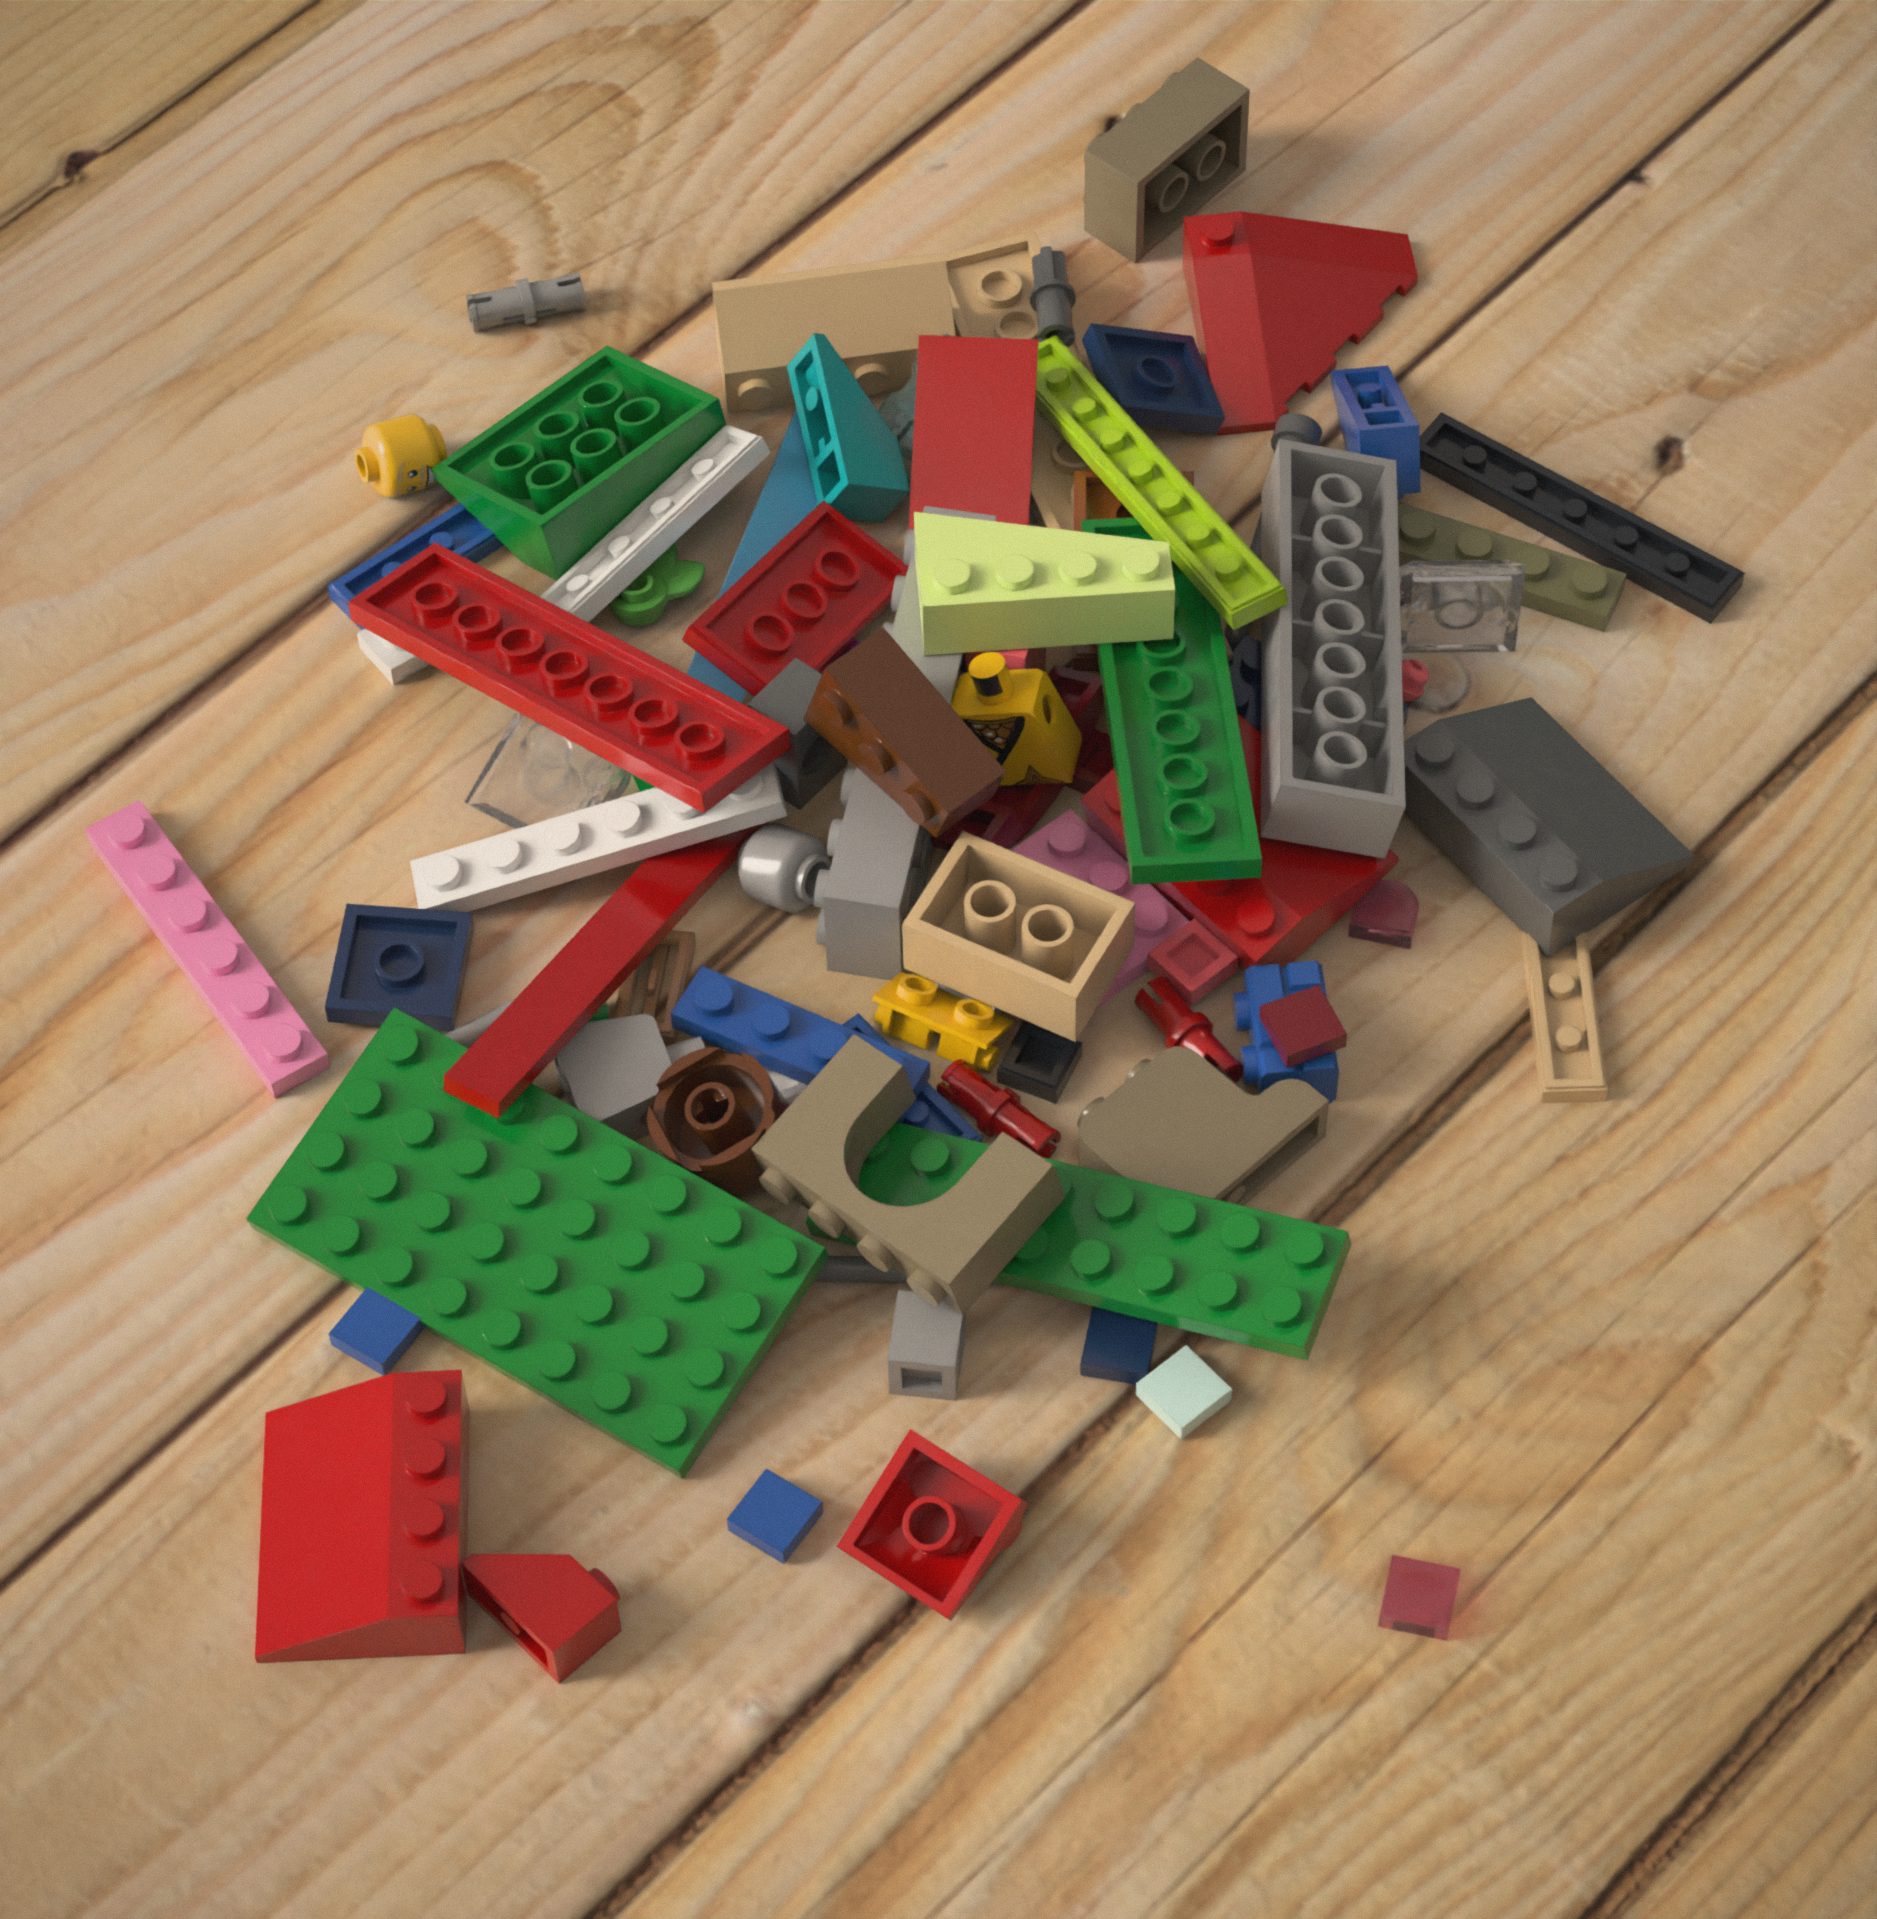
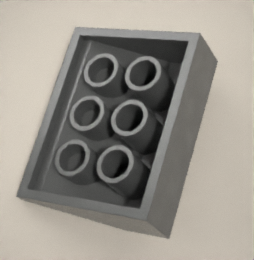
(1535, 820)

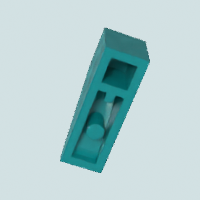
(846, 440)

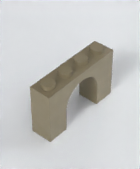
(942, 1246)

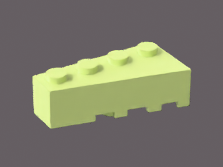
(1037, 586)

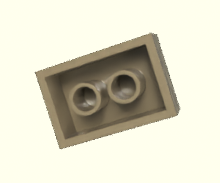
(1165, 159)

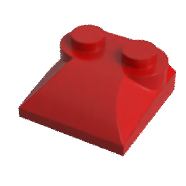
(933, 1525)

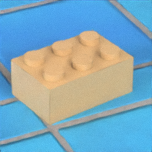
(1018, 935)

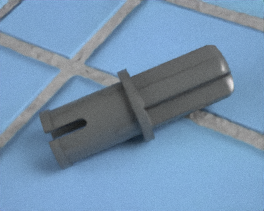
(1052, 296)

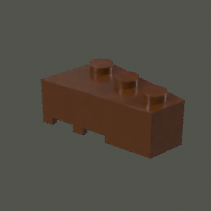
(903, 734)

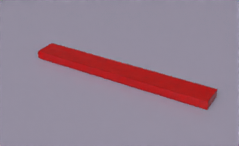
(587, 972)

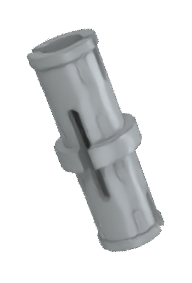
(526, 301)

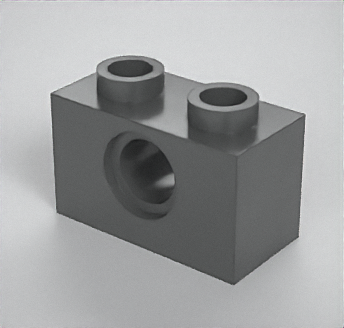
(811, 759)

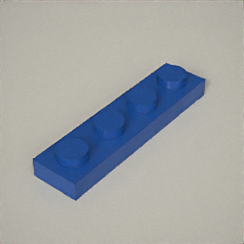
(773, 1030)

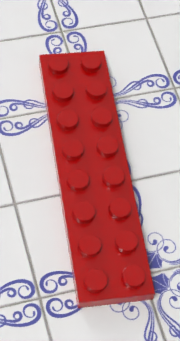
(571, 677)

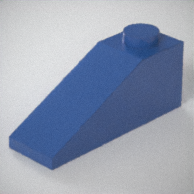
(1379, 421)

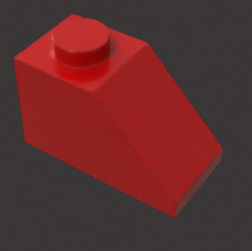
(546, 1605)

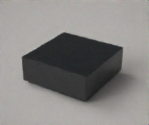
(1039, 1062)

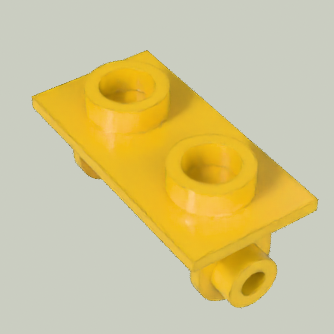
(916, 1007)

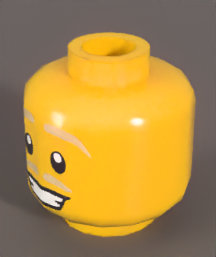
(400, 455)

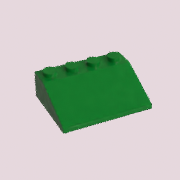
(579, 457)

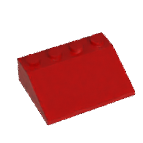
(1263, 917)
(366, 1522)

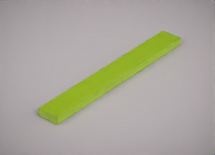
(1153, 489)

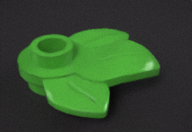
(663, 580)

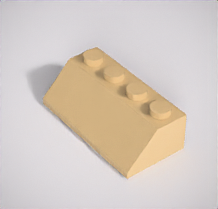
(863, 309)

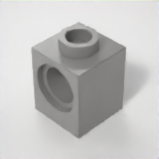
(925, 1348)

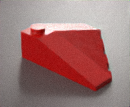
(1280, 301)

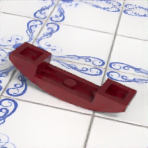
(1019, 807)

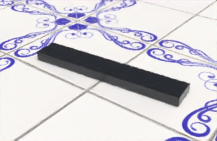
(1578, 518)

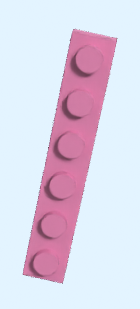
(208, 949)

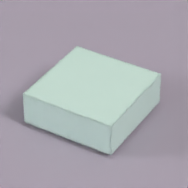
(1183, 1392)

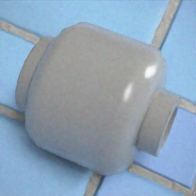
(781, 867)

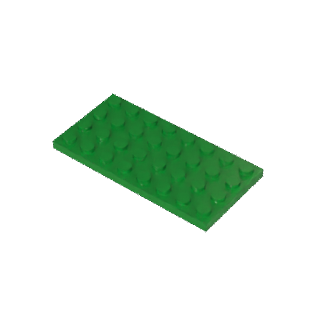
(541, 1245)

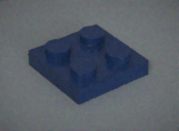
(1154, 377)
(399, 961)

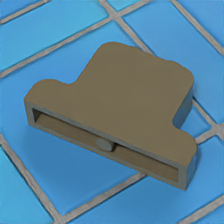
(1198, 1131)

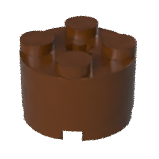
(712, 1114)

